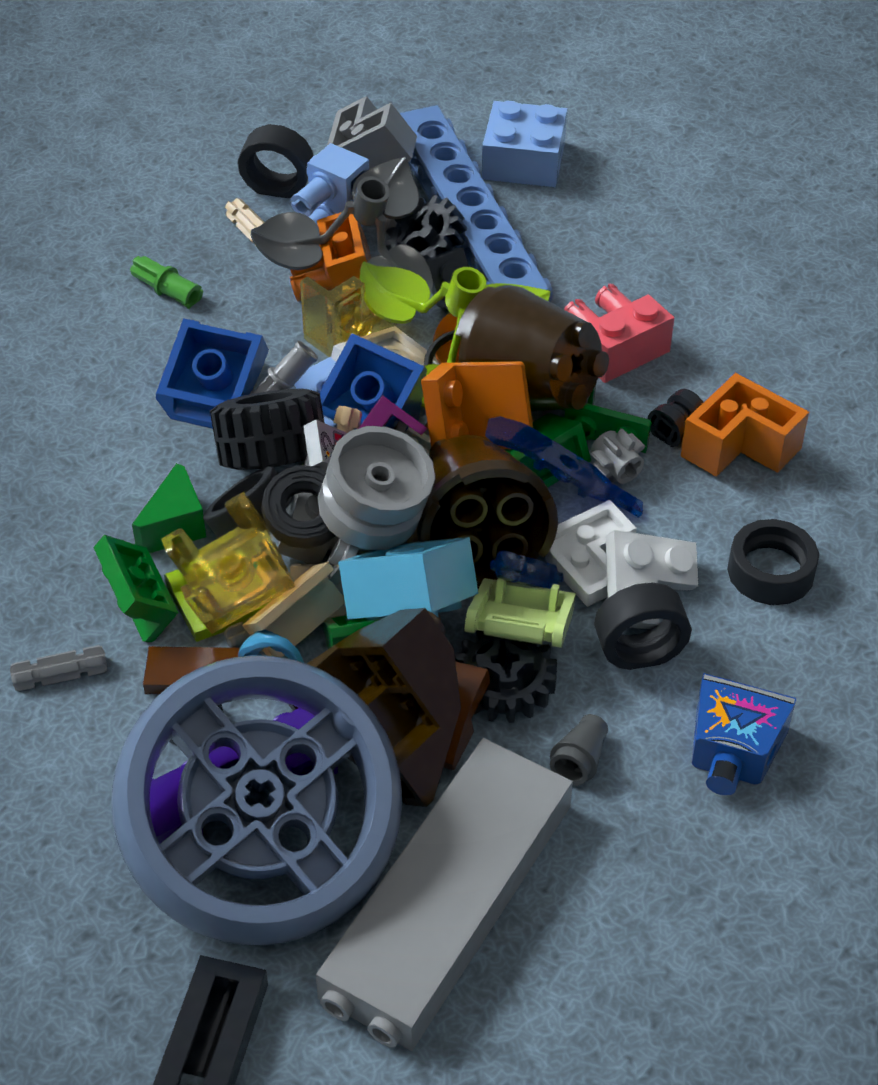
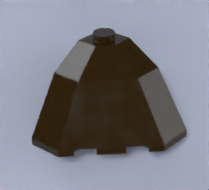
(410, 684)

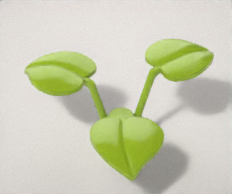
(398, 293)

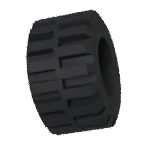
(264, 428)

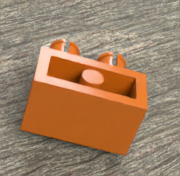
(340, 256)

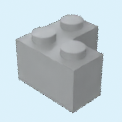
(373, 132)

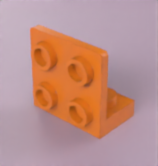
(468, 394)

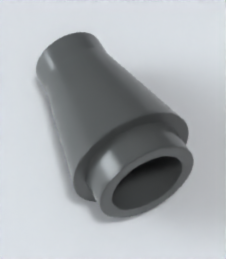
(579, 751)

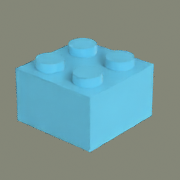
(409, 577)

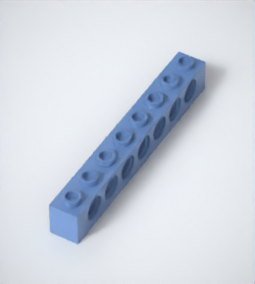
(448, 172)

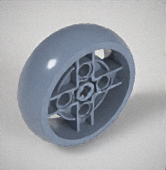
(196, 724)

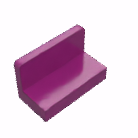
(385, 410)

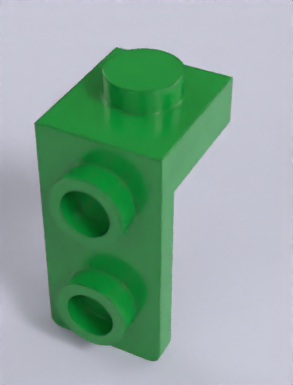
(599, 420)

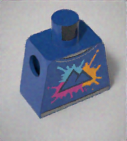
(738, 732)

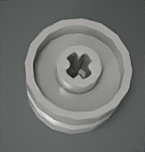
(375, 488)

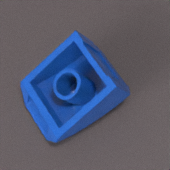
(207, 369)

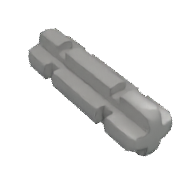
(58, 668)

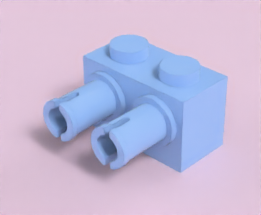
(329, 182)

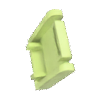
(521, 612)

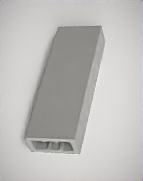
(443, 895)

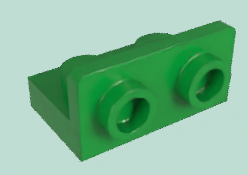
(136, 585)

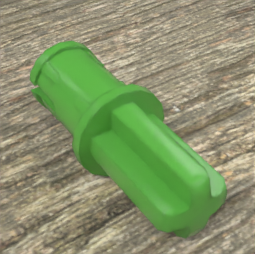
(166, 281)

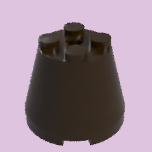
(557, 348)
(490, 499)

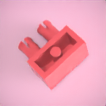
(629, 331)

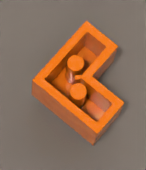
(745, 421)

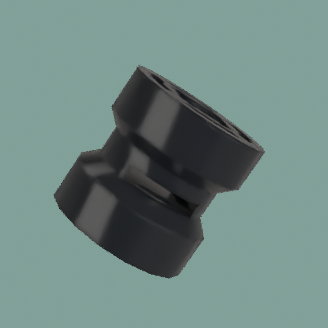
(670, 418)

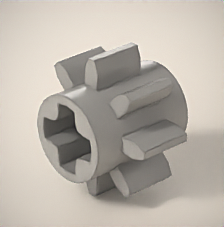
(618, 455)

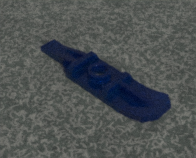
(561, 462)

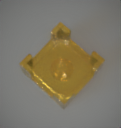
(232, 571)

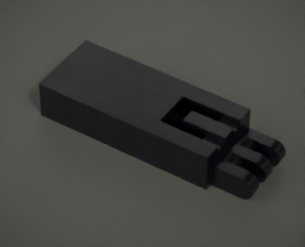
(214, 1023)

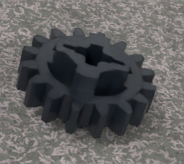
(430, 228)
(528, 671)

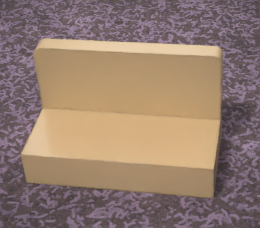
(300, 608)

